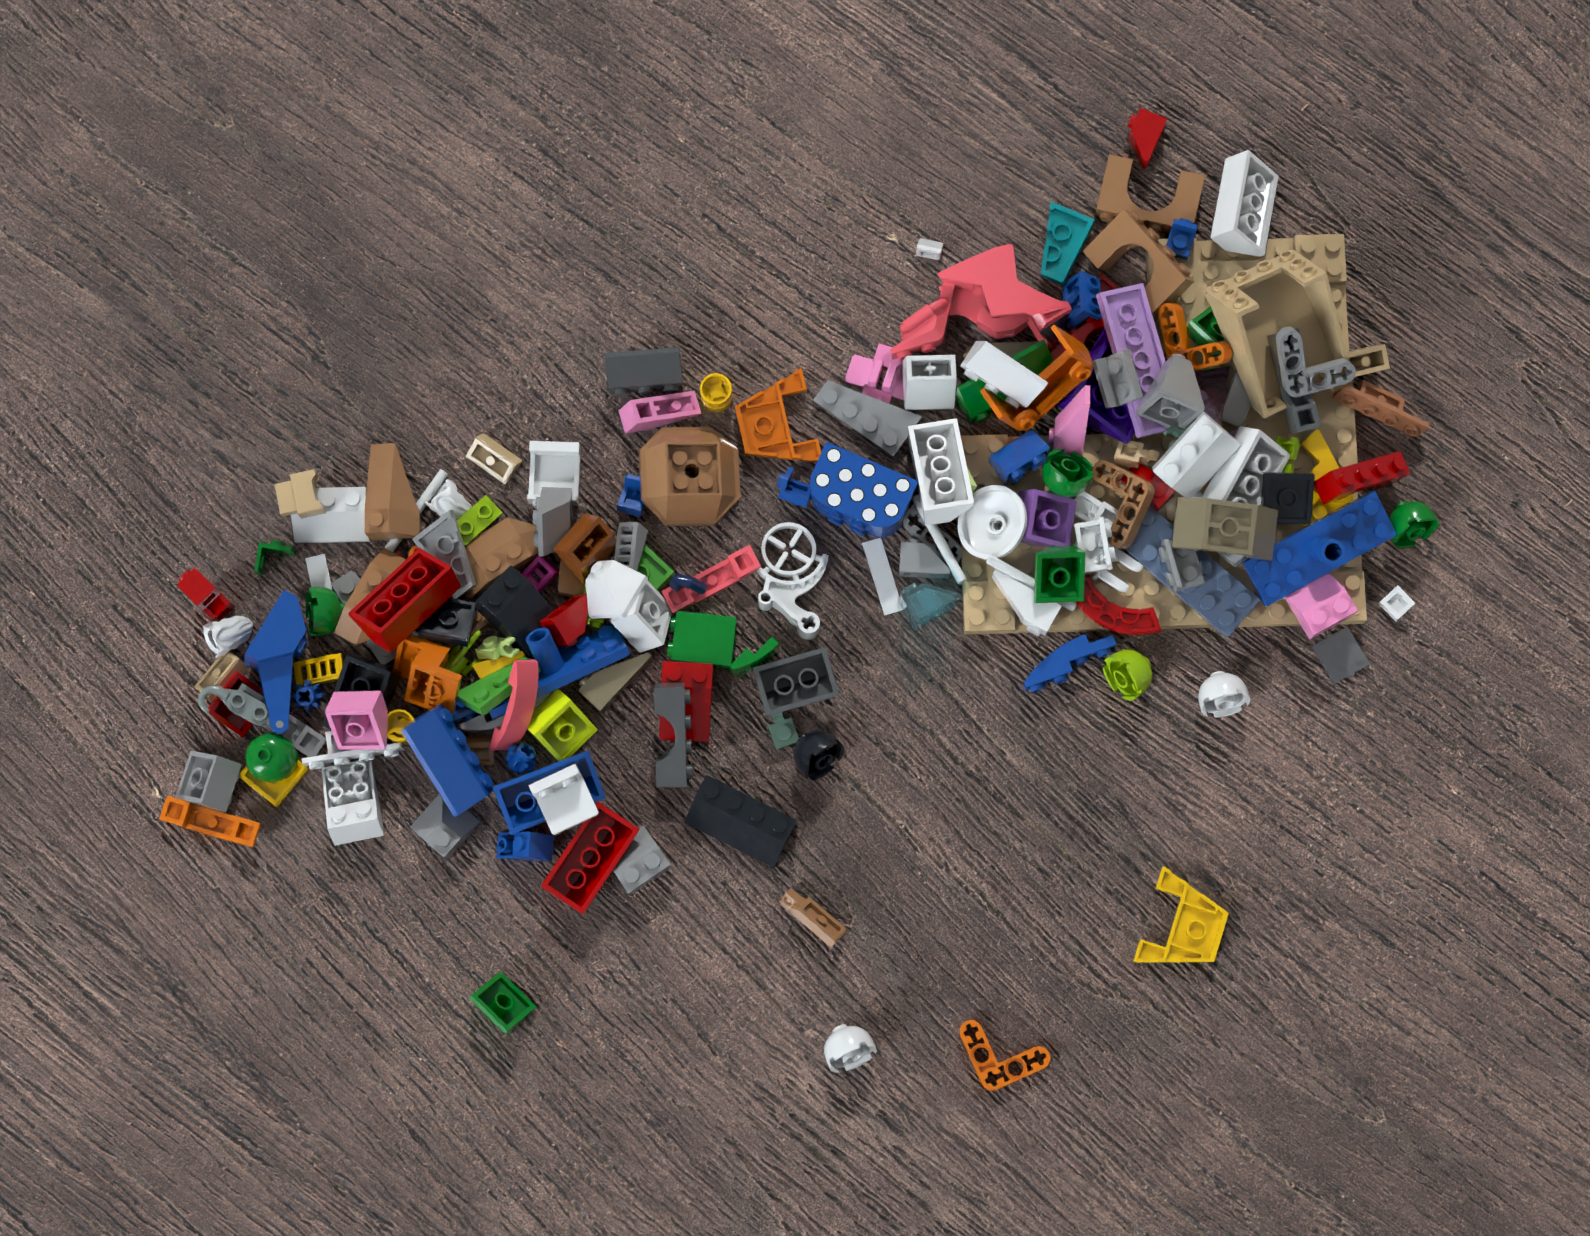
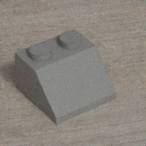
(208, 781)
(641, 863)

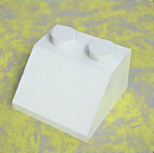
(646, 621)

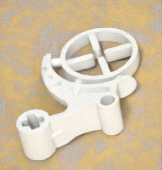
(783, 593)

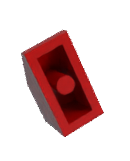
(1145, 134)
(1163, 491)
(567, 621)

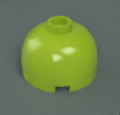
(1129, 673)

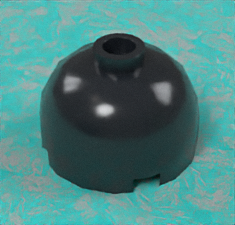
(816, 753)

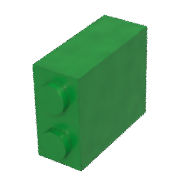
(703, 639)

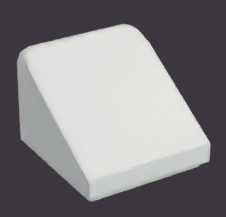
(929, 249)

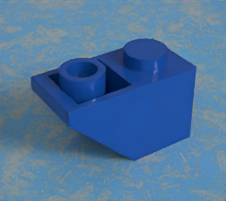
(525, 846)

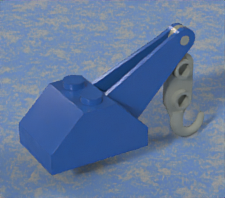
(272, 656)

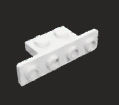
(342, 757)

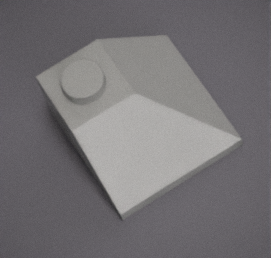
(442, 829)

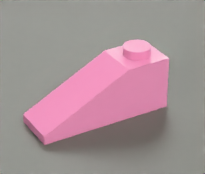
(658, 411)
(1071, 424)

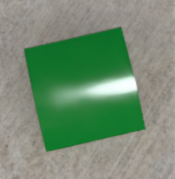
(748, 660)

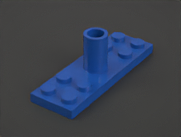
(1303, 557)
(571, 663)

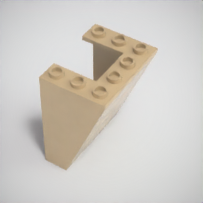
(1261, 303)

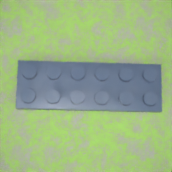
(1219, 601)

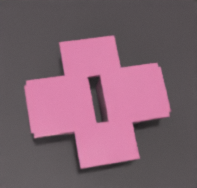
(866, 374)

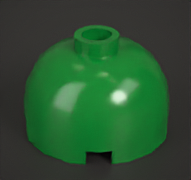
(1066, 473)
(1411, 522)
(323, 610)
(271, 757)

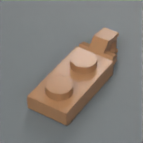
(813, 917)

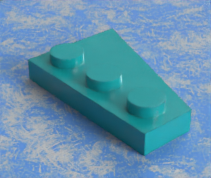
(1064, 241)

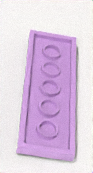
(1132, 327)

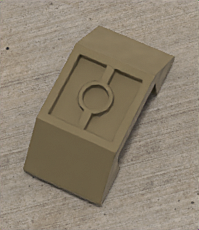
(1225, 527)

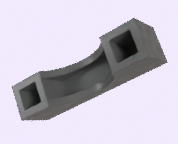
(1302, 410)
(671, 703)

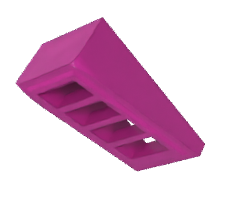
(547, 578)

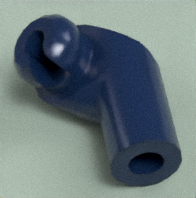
(691, 583)

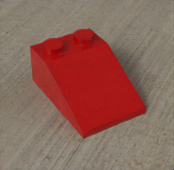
(699, 680)

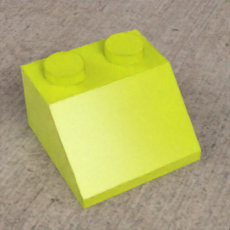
(560, 726)

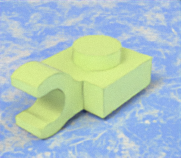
(494, 647)

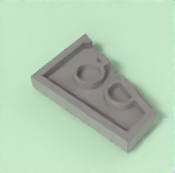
(445, 542)

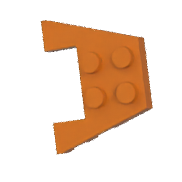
(766, 427)

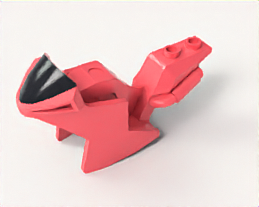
(988, 295)

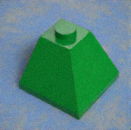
(1059, 575)

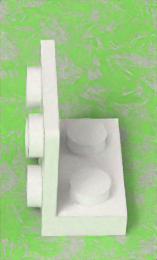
(564, 799)

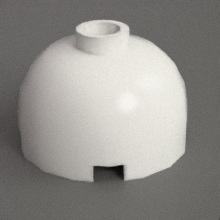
(1222, 694)
(848, 1048)

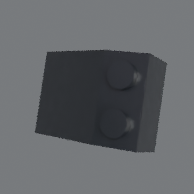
(514, 607)
(366, 675)

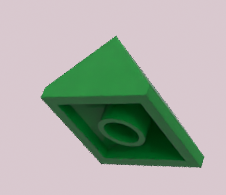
(1205, 330)
(503, 1003)

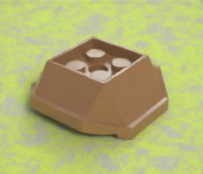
(683, 499)

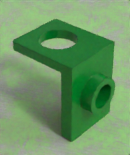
(274, 547)

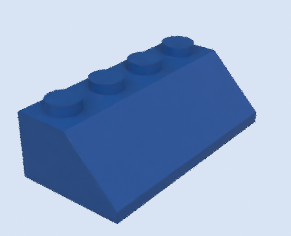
(448, 759)
(520, 805)

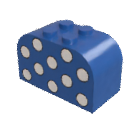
(860, 492)

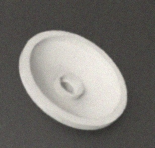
(980, 523)

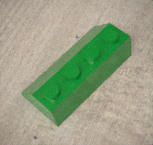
(971, 400)

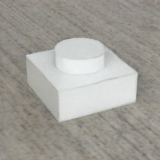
(1396, 603)

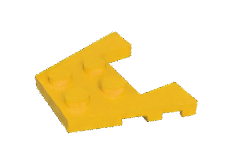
(1320, 452)
(1194, 930)

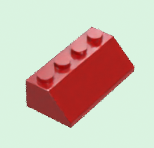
(405, 599)
(590, 858)

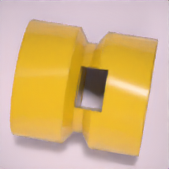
(716, 392)
(396, 722)

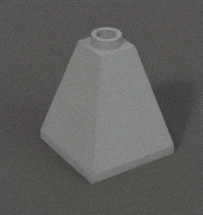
(1173, 395)

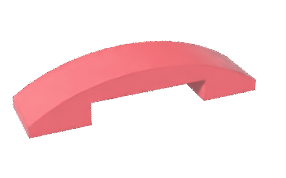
(718, 578)
(520, 706)

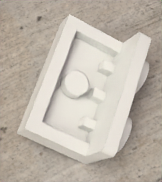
(1093, 539)

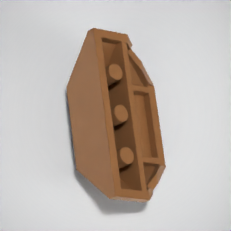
(498, 548)
(375, 573)

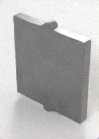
(1340, 655)

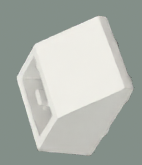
(929, 382)

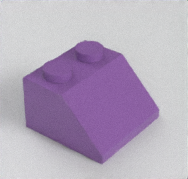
(1048, 518)

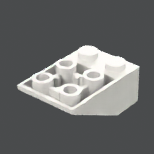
(352, 802)

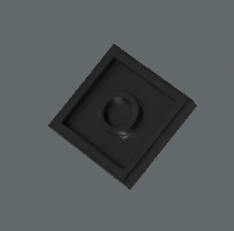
(1289, 495)
(450, 623)

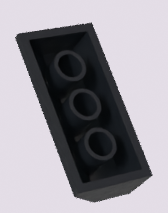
(740, 821)

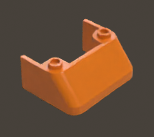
(1062, 377)

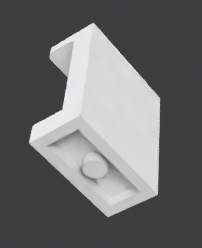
(554, 466)

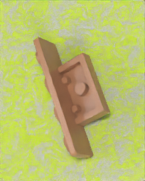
(1380, 405)

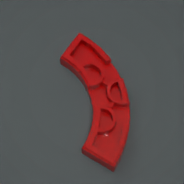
(1114, 617)

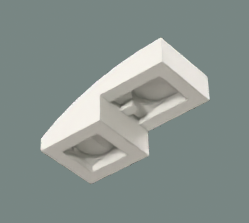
(1090, 509)

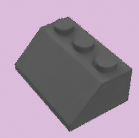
(644, 371)
(796, 681)

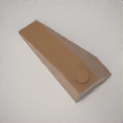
(389, 497)

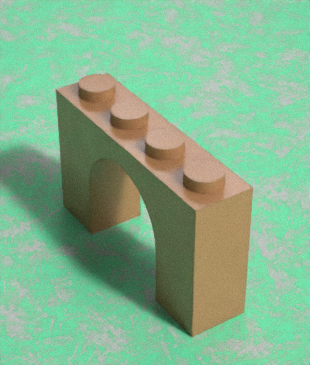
(1115, 197)
(1128, 231)

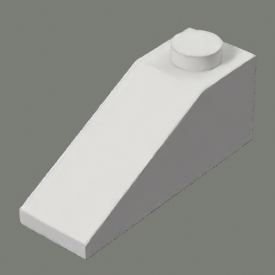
(1036, 616)

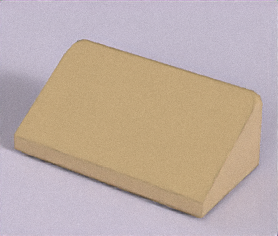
(493, 458)
(221, 672)

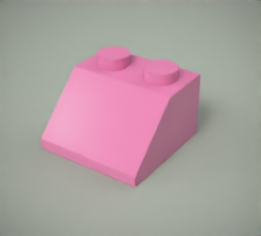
(1321, 605)
(358, 720)

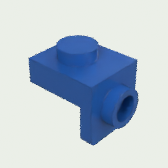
(793, 490)
(630, 498)

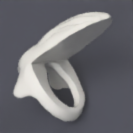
(449, 499)
(227, 634)

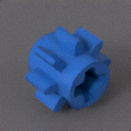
(314, 697)
(521, 757)

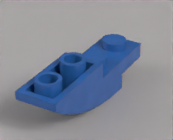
(1057, 665)

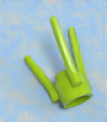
(457, 661)

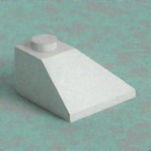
(612, 589)

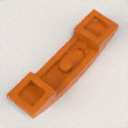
(210, 821)

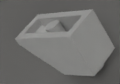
(920, 561)

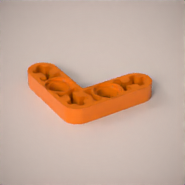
(1183, 346)
(992, 1065)

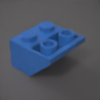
(1019, 457)

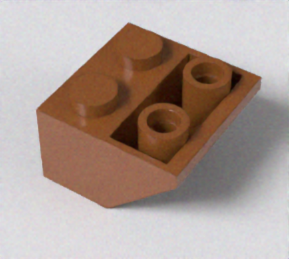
(586, 544)

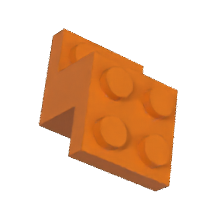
(427, 675)

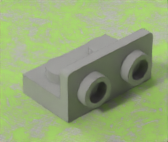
(1117, 379)
(1182, 566)

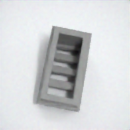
(627, 533)

